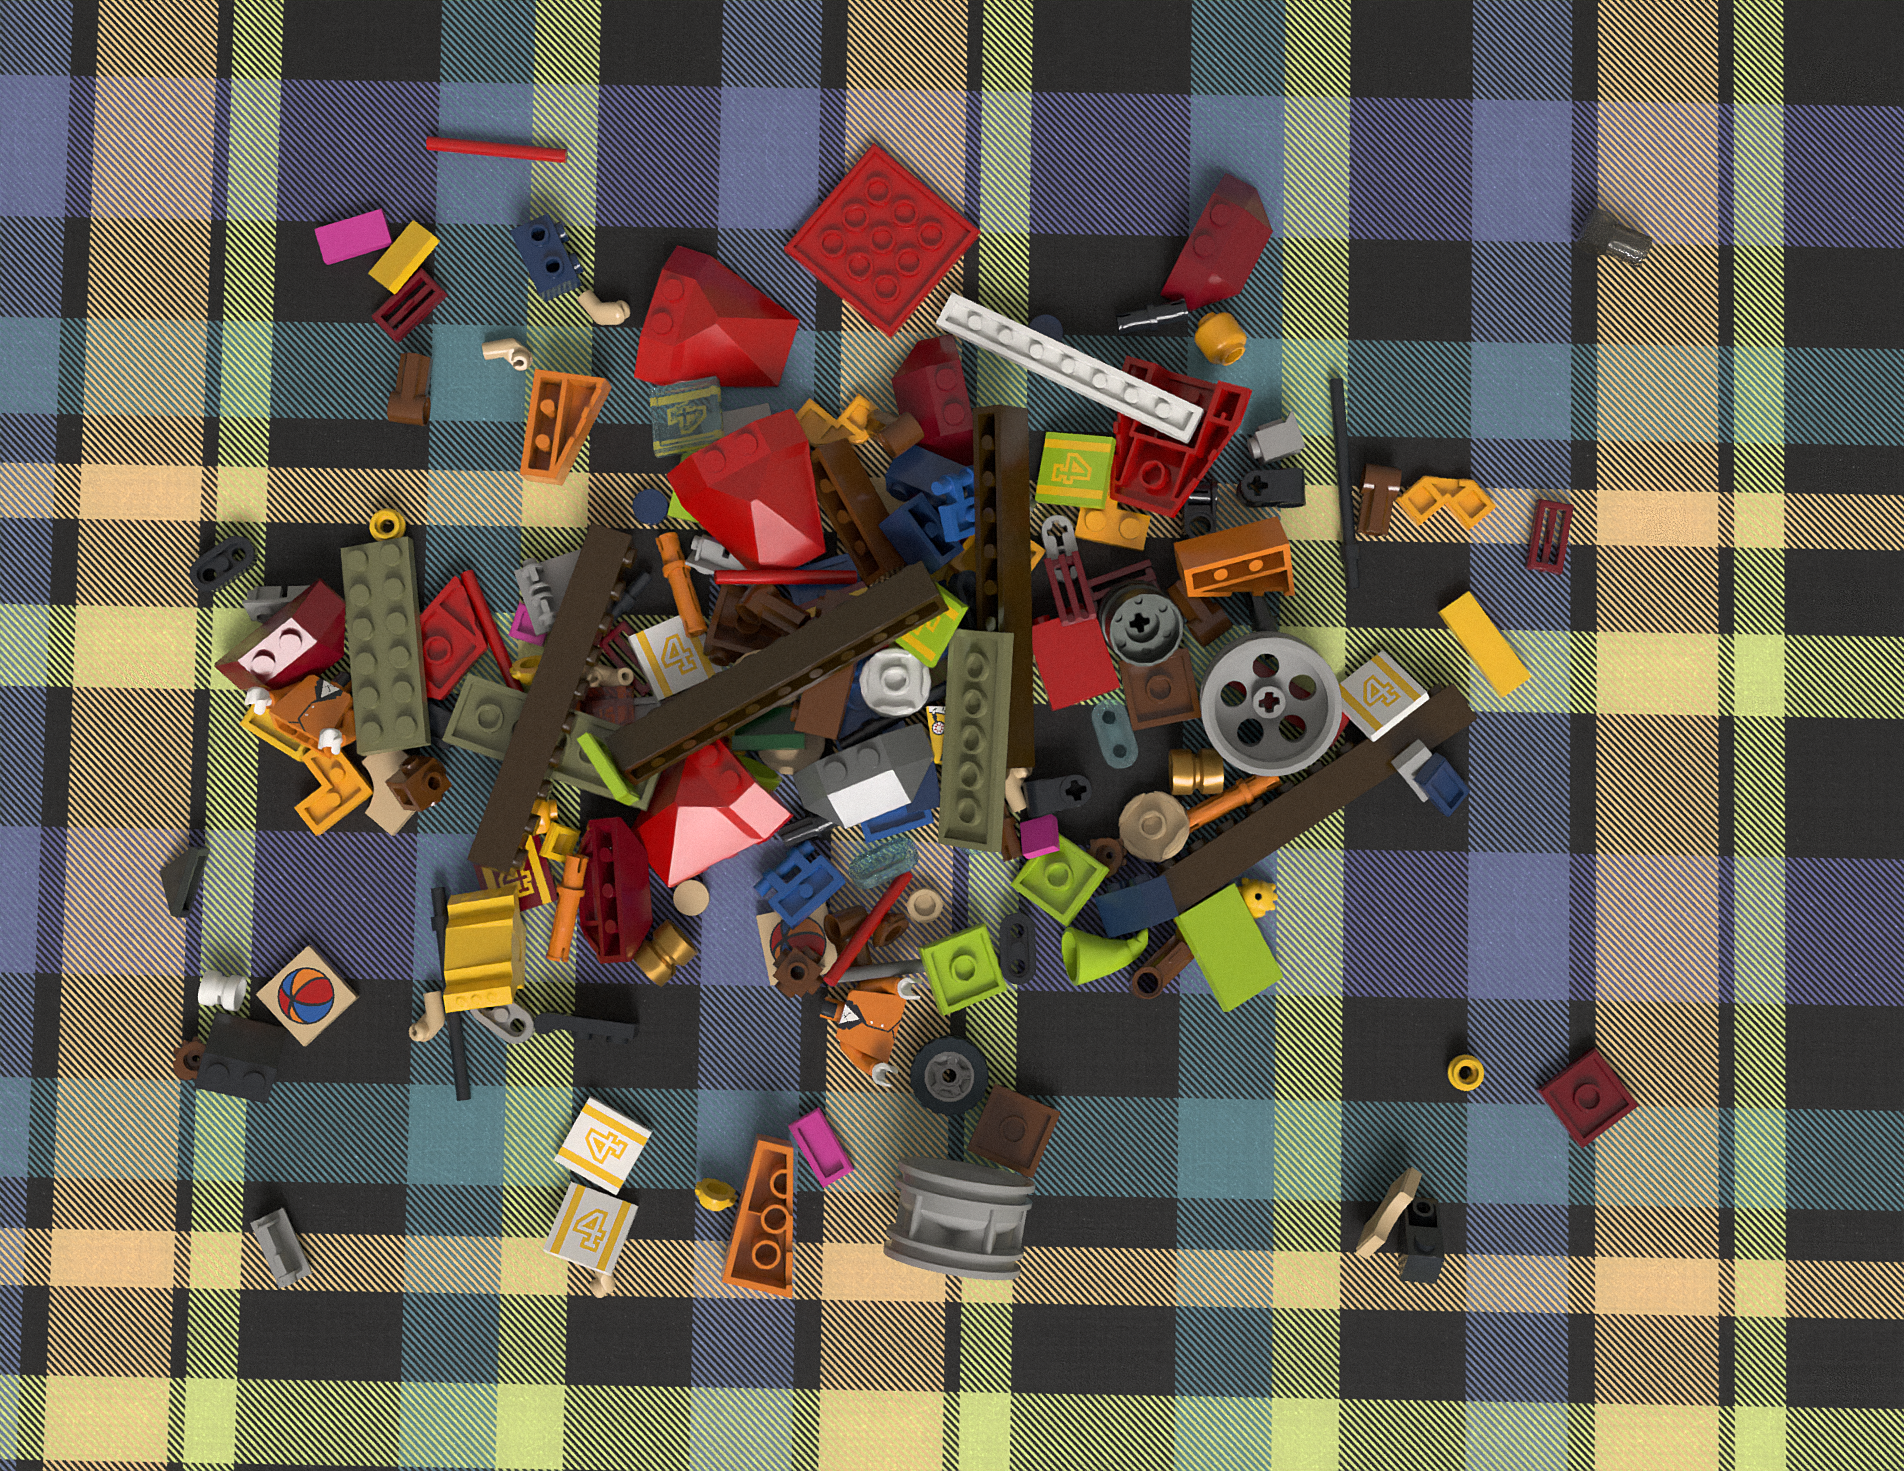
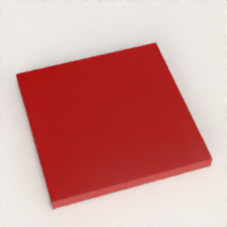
(882, 241)

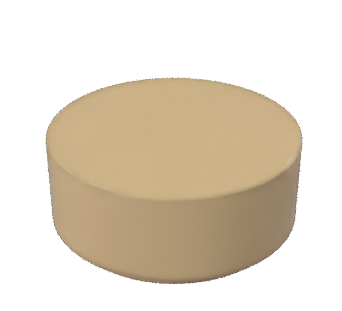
(691, 897)
(924, 905)

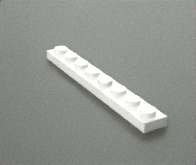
(1070, 368)

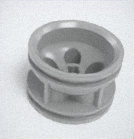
(1272, 752)
(959, 1218)

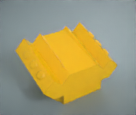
(484, 949)

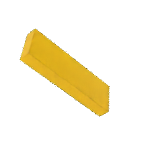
(1484, 644)

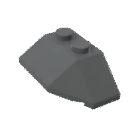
(867, 777)

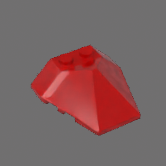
(712, 325)
(1158, 470)
(756, 493)
(706, 813)

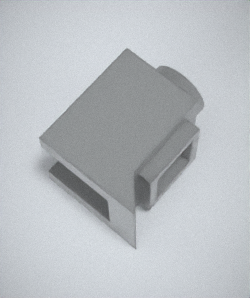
(1276, 440)

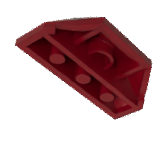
(1221, 247)
(935, 394)
(292, 644)
(617, 892)

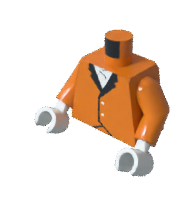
(311, 712)
(871, 1022)

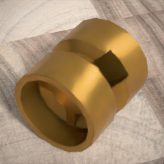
(1195, 771)
(664, 952)

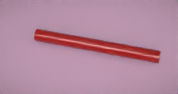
(496, 149)
(785, 576)
(490, 629)
(867, 928)

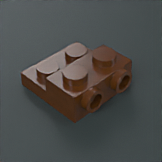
(729, 634)

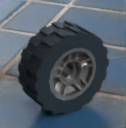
(960, 1093)

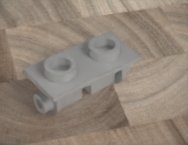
(710, 556)
(268, 600)
(281, 1248)

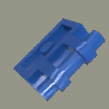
(959, 512)
(805, 891)

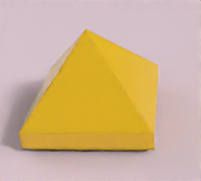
(559, 841)

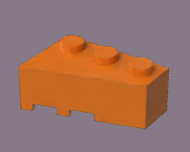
(559, 422)
(1237, 560)

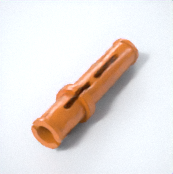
(681, 584)
(1235, 796)
(567, 906)

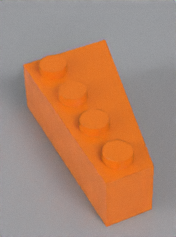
(762, 1231)

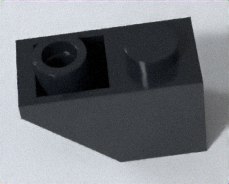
(1420, 1241)

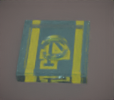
(686, 416)

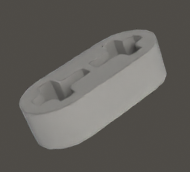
(1068, 541)

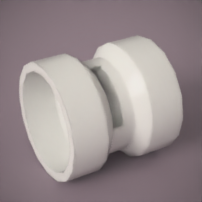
(222, 990)

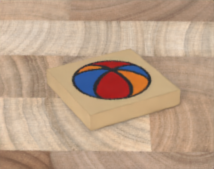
(777, 936)
(307, 995)

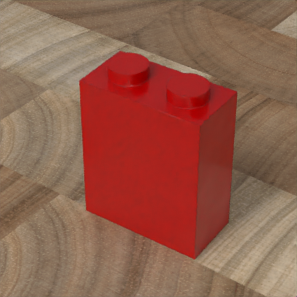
(1072, 660)

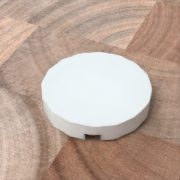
(895, 683)

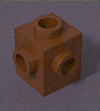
(419, 783)
(809, 961)

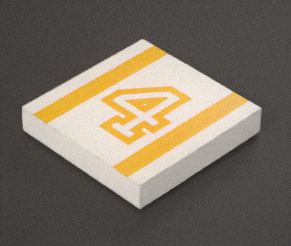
(671, 659)
(1380, 696)
(603, 1145)
(590, 1229)

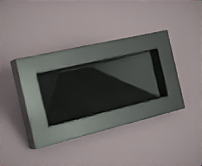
(182, 880)

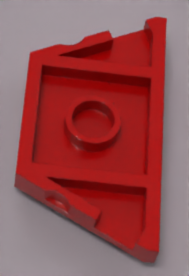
(450, 639)

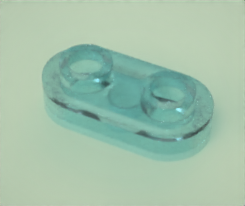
(1114, 734)
(883, 863)

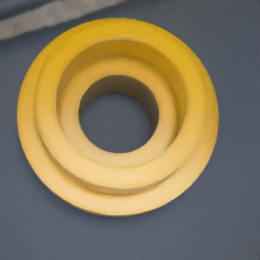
(380, 518)
(1476, 1072)

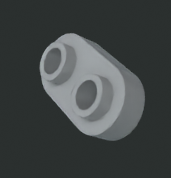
(501, 1021)

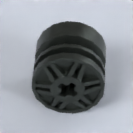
(1156, 630)

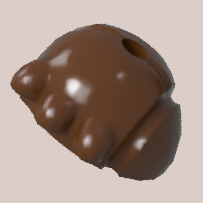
(1100, 851)
(889, 929)
(184, 1065)

